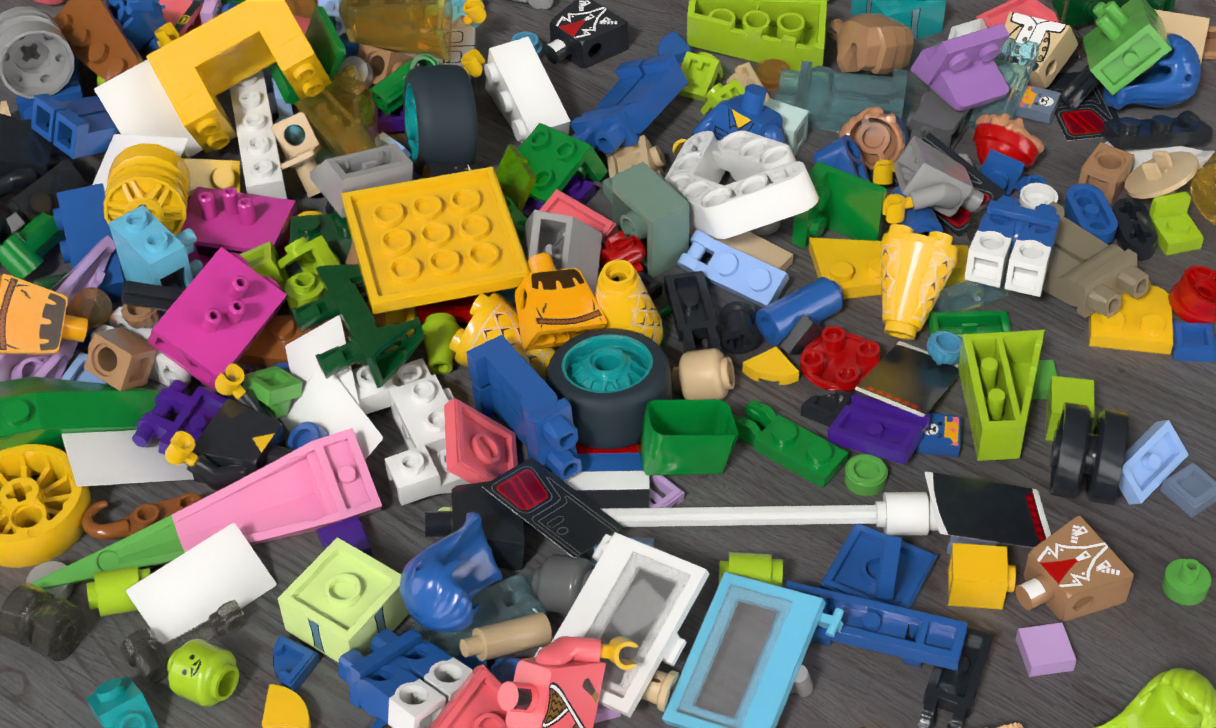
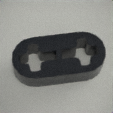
(1141, 228)

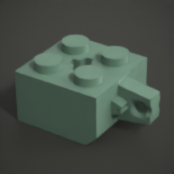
(653, 213)

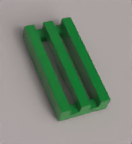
(968, 322)

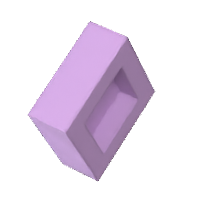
(1045, 649)

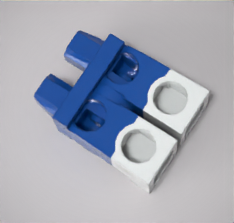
(1018, 231)
(402, 679)

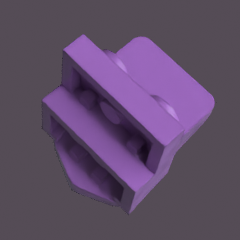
(964, 68)

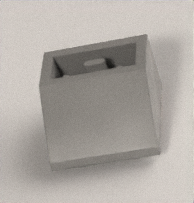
(361, 171)
(567, 240)

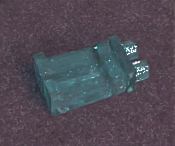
(838, 96)

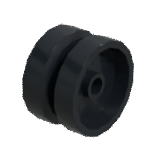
(1096, 454)

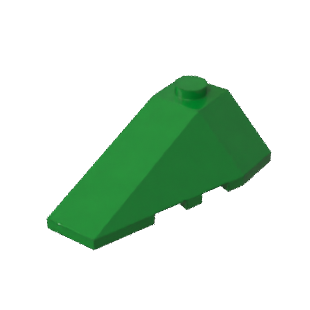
(45, 408)

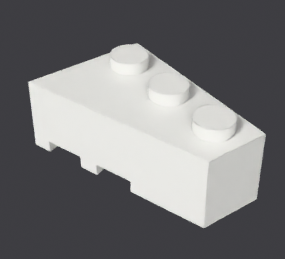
(523, 89)

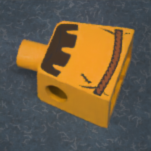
(554, 305)
(35, 319)

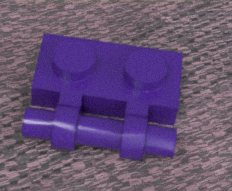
(193, 416)

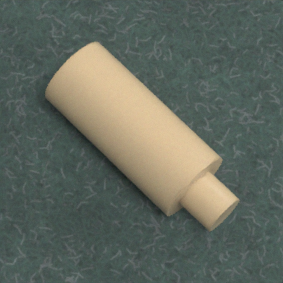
(508, 637)

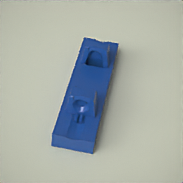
(885, 628)

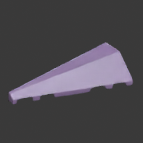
(85, 274)

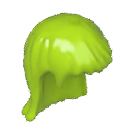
(1170, 701)

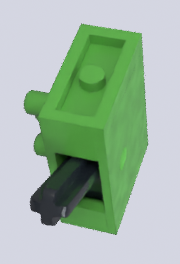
(1118, 48)

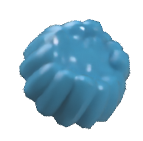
(944, 347)

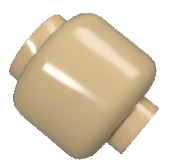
(704, 375)

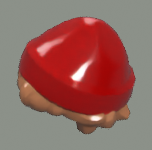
(1007, 138)

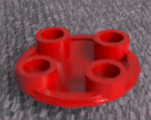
(838, 359)

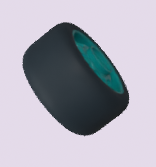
(440, 116)
(609, 382)

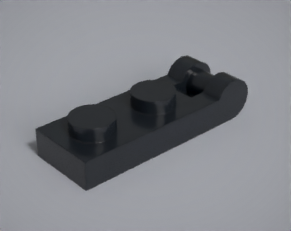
(1157, 132)

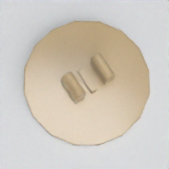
(1161, 174)

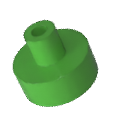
(1186, 582)

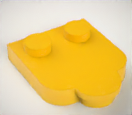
(1137, 326)

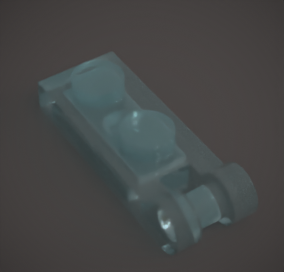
(1015, 76)
(491, 611)

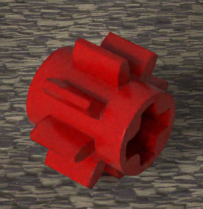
(623, 248)

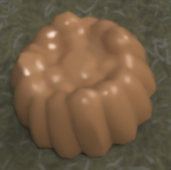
(140, 317)

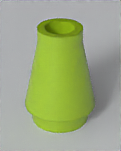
(439, 331)

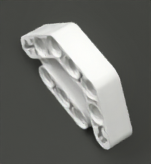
(766, 188)

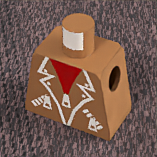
(1074, 573)

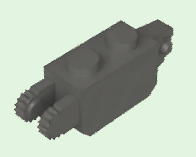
(939, 119)

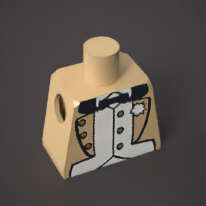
(1055, 45)

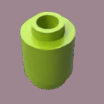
(302, 289)
(753, 566)
(110, 589)

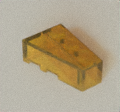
(400, 25)
(343, 114)

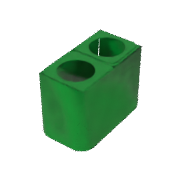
(686, 437)

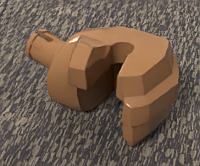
(871, 43)

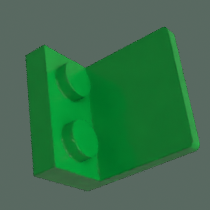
(326, 46)
(556, 159)
(844, 206)

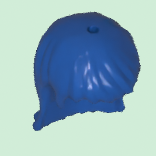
(1166, 83)
(447, 575)

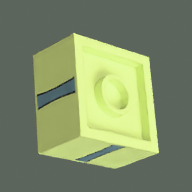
(342, 601)

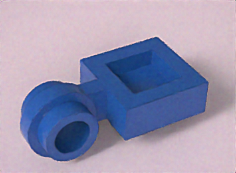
(1007, 172)

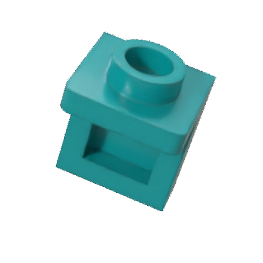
(121, 705)

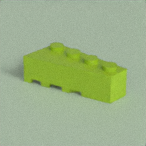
(760, 29)

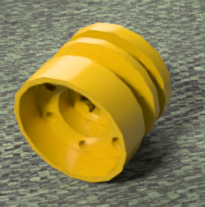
(151, 178)

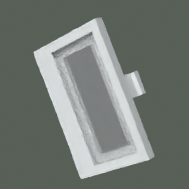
(639, 597)

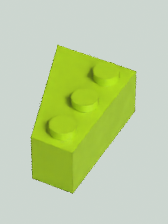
(998, 388)

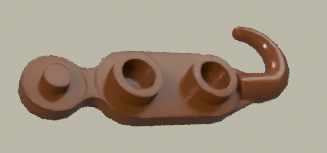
(137, 520)

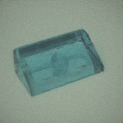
(969, 295)

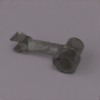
(150, 656)

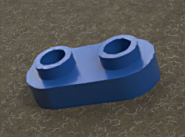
(1091, 211)

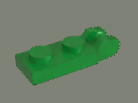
(790, 444)

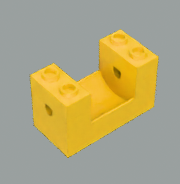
(228, 52)

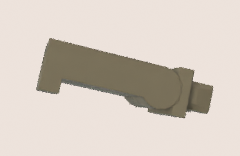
(1090, 272)

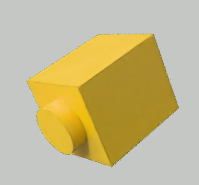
(979, 576)

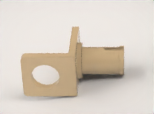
(299, 156)

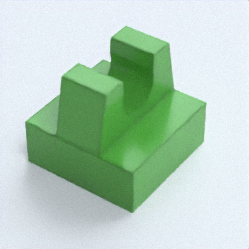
(274, 388)

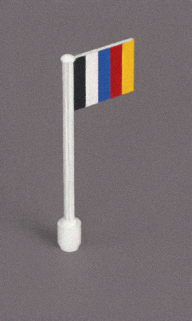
(621, 489)

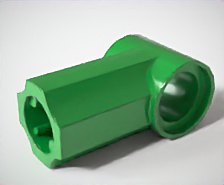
(389, 91)
(25, 249)

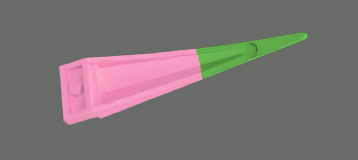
(284, 499)

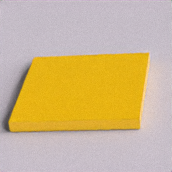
(434, 239)

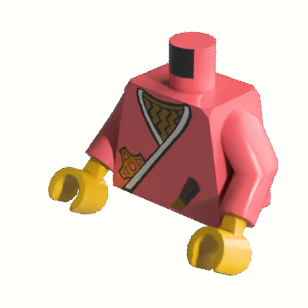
(560, 683)

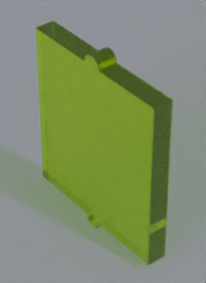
(515, 177)

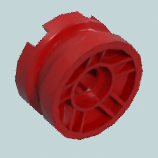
(1195, 295)

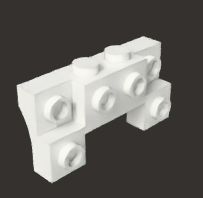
(419, 414)

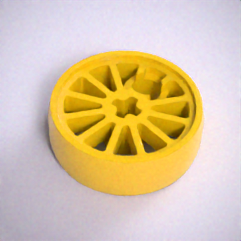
(39, 515)

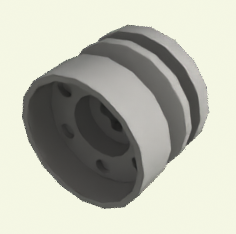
(33, 53)

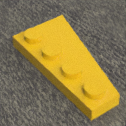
(857, 265)

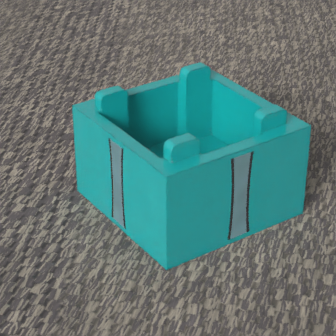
(921, 16)

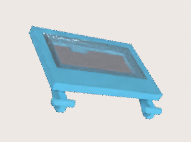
(747, 655)

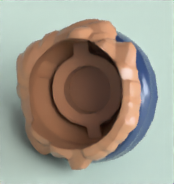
(877, 135)

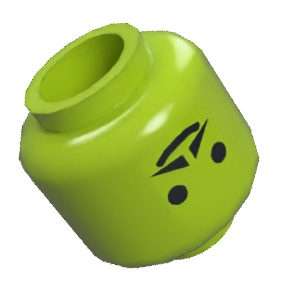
(202, 672)

